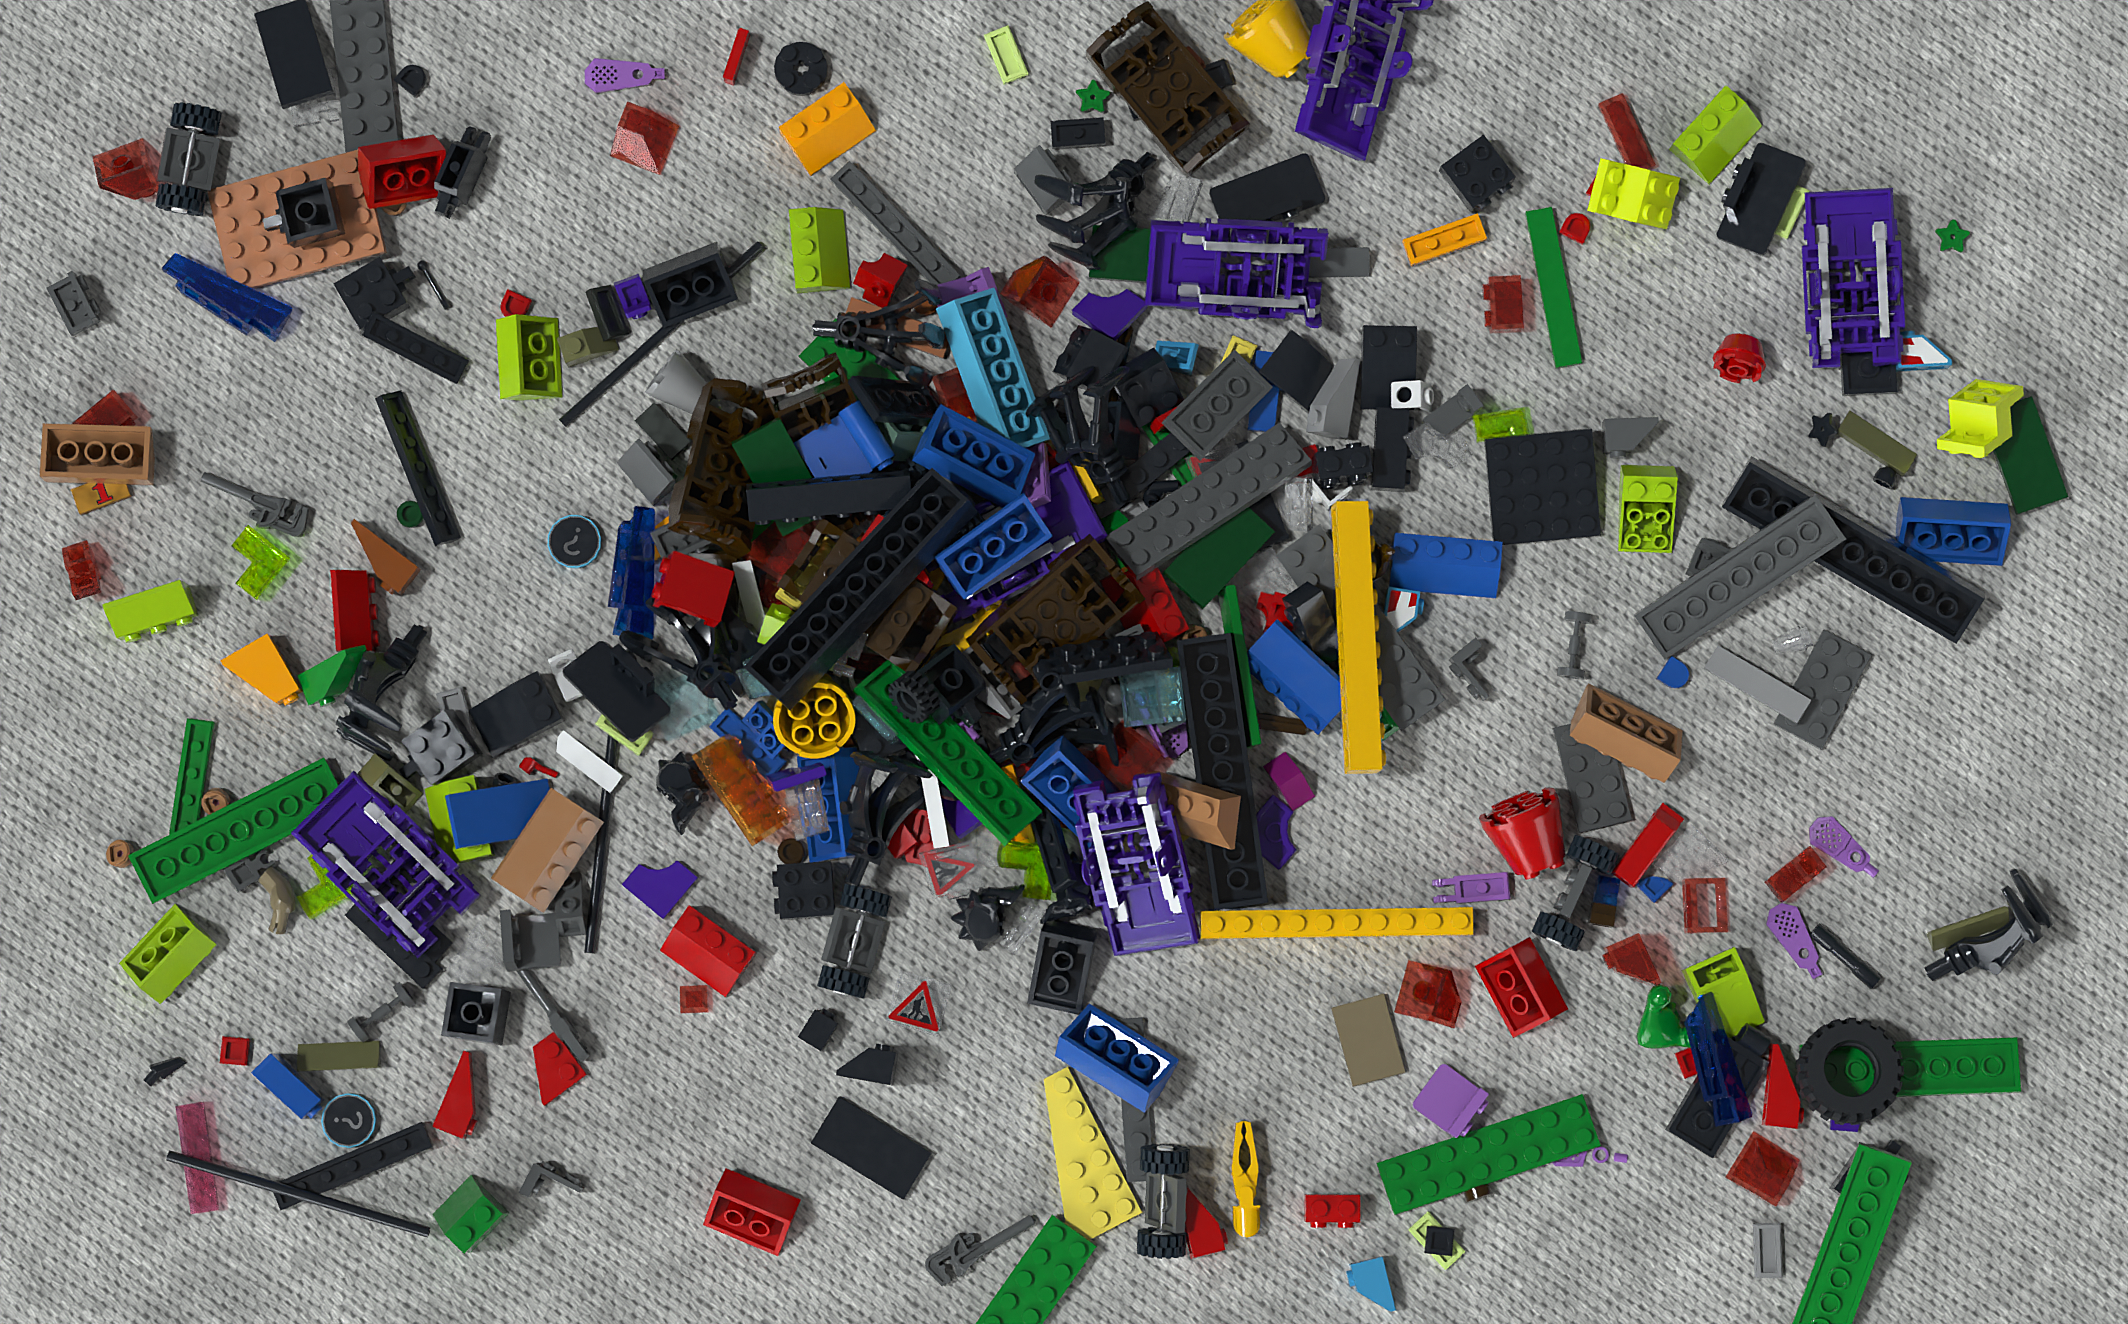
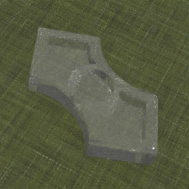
(1428, 442)
(687, 706)

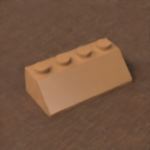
(97, 454)
(1626, 733)
(1203, 810)
(547, 850)

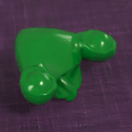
(1661, 1021)

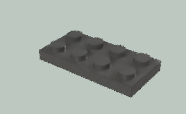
(1217, 405)
(1828, 681)
(1592, 783)

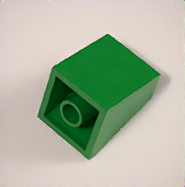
(469, 1215)

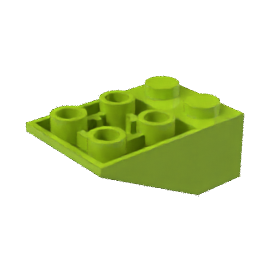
(1646, 508)
(1731, 988)

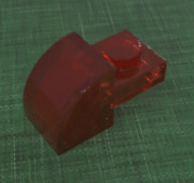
(82, 570)
(1795, 874)

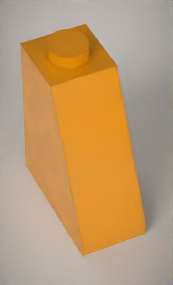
(265, 670)

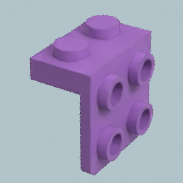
(968, 285)
(1450, 1101)

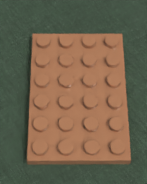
(265, 257)

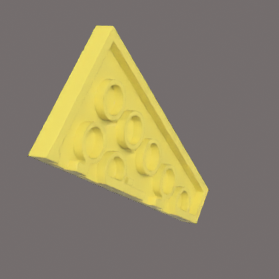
(1089, 1177)

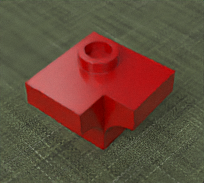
(880, 279)
(1273, 609)

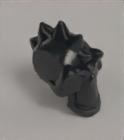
(685, 787)
(1073, 899)
(983, 913)

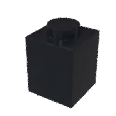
(819, 1029)

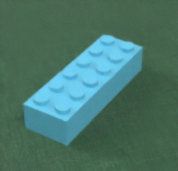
(991, 367)

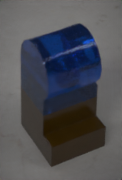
(1604, 901)

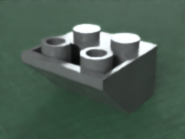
(1039, 163)
(646, 472)

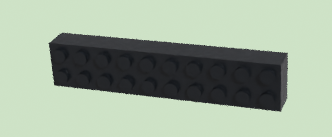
(1866, 556)
(861, 589)
(1223, 764)

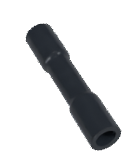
(1858, 968)

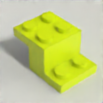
(1633, 193)
(1980, 418)

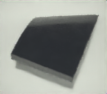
(1297, 370)
(742, 632)

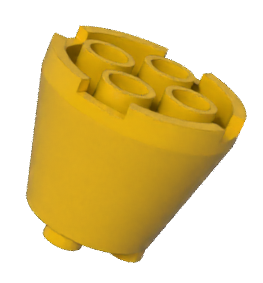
(1271, 36)
(819, 727)

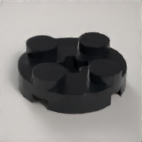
(791, 56)

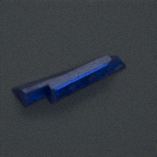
(227, 298)
(634, 574)
(1716, 1063)

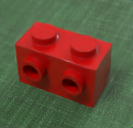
(1331, 1208)

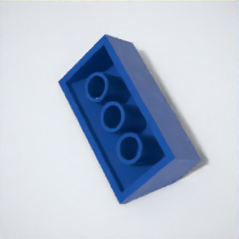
(974, 457)
(1954, 530)
(993, 546)
(1446, 565)
(1296, 676)
(1057, 774)
(835, 788)
(1116, 1057)

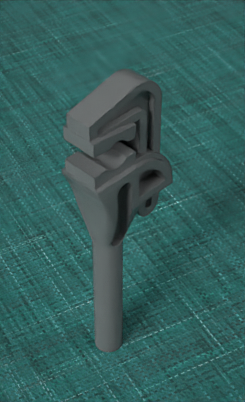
(268, 509)
(559, 1023)
(965, 1252)

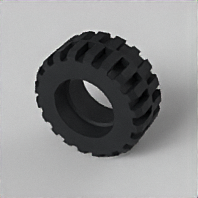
(1874, 1045)

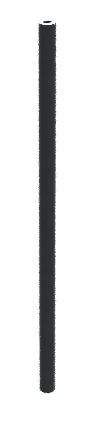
(645, 348)
(600, 852)
(298, 1193)

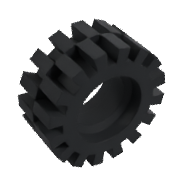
(914, 696)

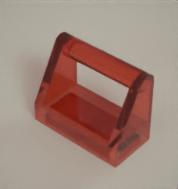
(1690, 905)

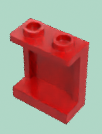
(693, 587)

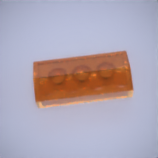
(741, 789)

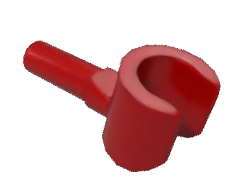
(529, 764)

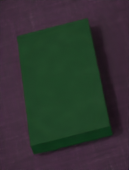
(1124, 258)
(770, 457)
(2028, 461)
(1218, 556)

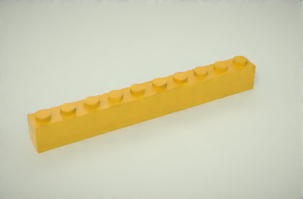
(1357, 638)
(1336, 923)

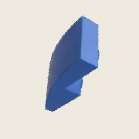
(760, 722)

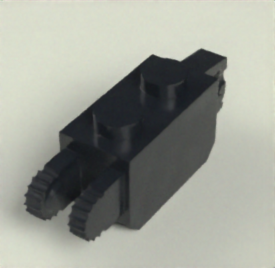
(460, 171)

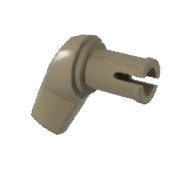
(281, 898)

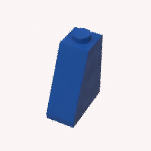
(288, 1086)

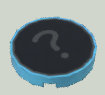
(574, 541)
(348, 1120)

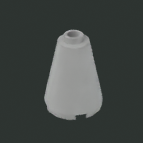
(678, 384)

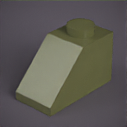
(584, 346)
(389, 783)

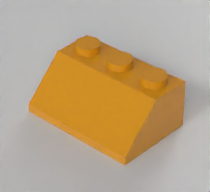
(827, 129)

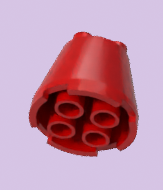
(1527, 831)

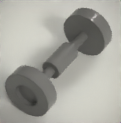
(1574, 644)
(382, 1011)

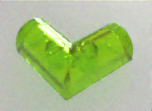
(1500, 424)
(265, 558)
(1027, 858)
(321, 896)

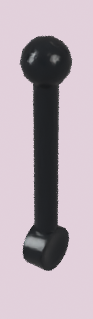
(422, 265)

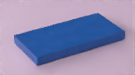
(493, 812)

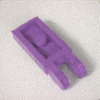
(1475, 888)

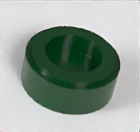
(409, 514)

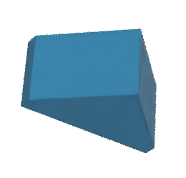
(1178, 355)

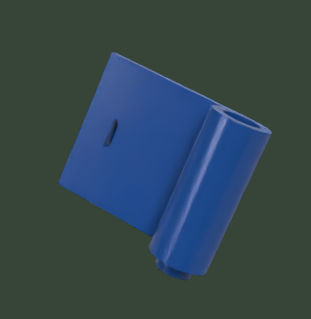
(846, 446)

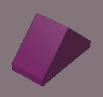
(1289, 781)

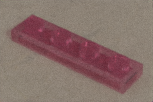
(196, 1143)

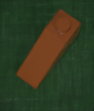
(387, 563)

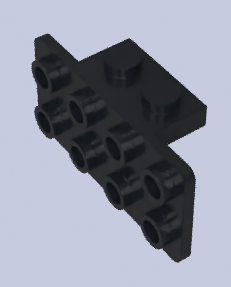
(1270, 192)
(1759, 198)
(618, 688)

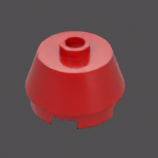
(1740, 358)

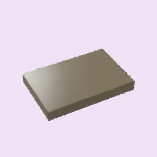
(1368, 1040)

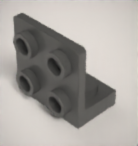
(529, 941)

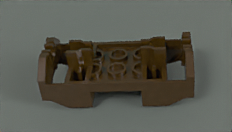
(1167, 89)
(813, 409)
(713, 492)
(1054, 612)
(896, 622)

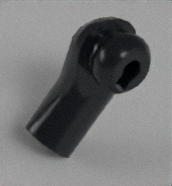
(1157, 490)

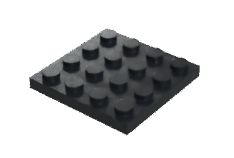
(1542, 486)

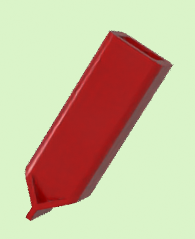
(1647, 845)

